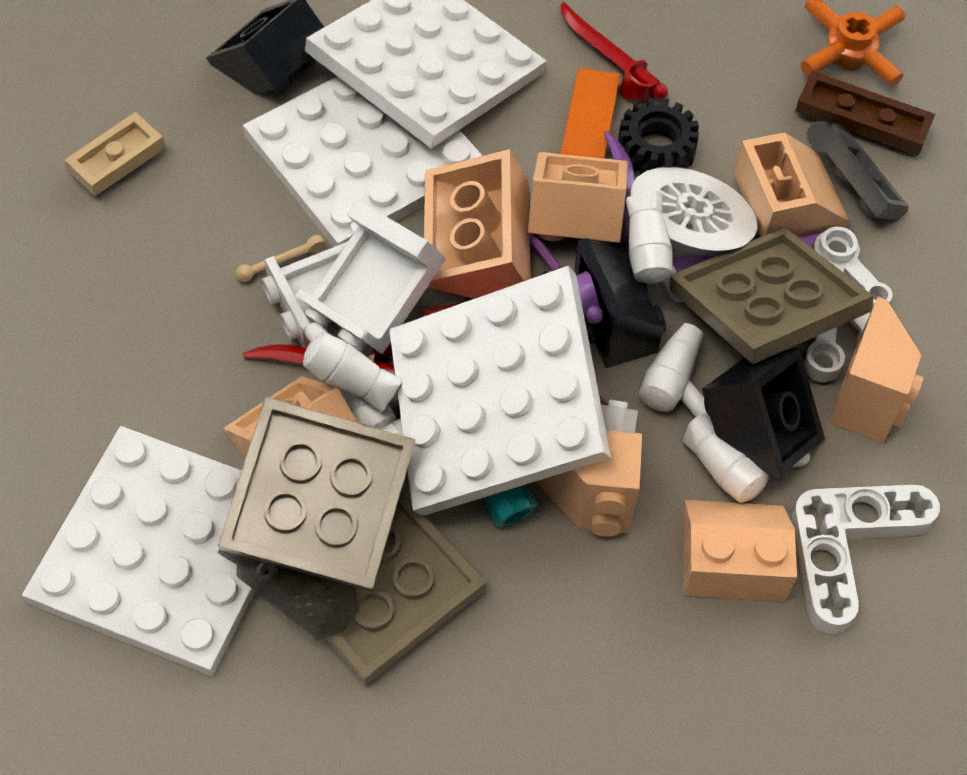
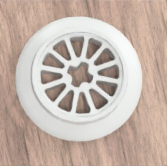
(699, 210)

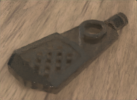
(284, 584)

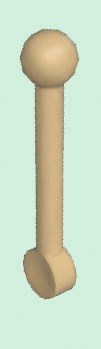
(314, 245)

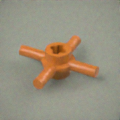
(853, 41)

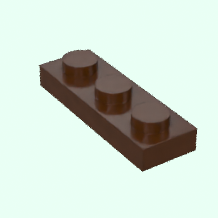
(865, 113)

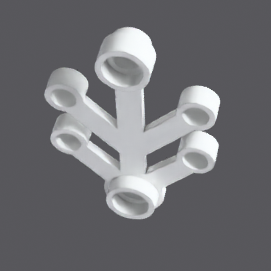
(824, 348)

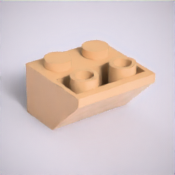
(787, 186)

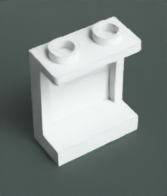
(306, 274)
(373, 280)

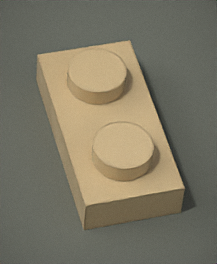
(115, 154)

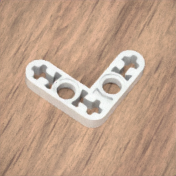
(841, 525)

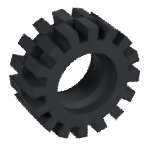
(663, 121)

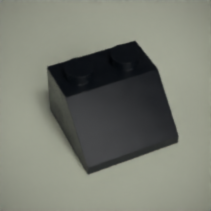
(269, 47)
(630, 321)
(766, 411)

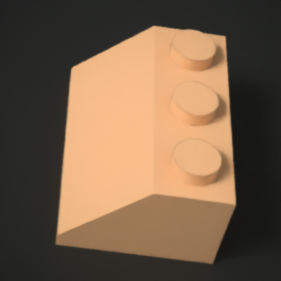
(479, 223)

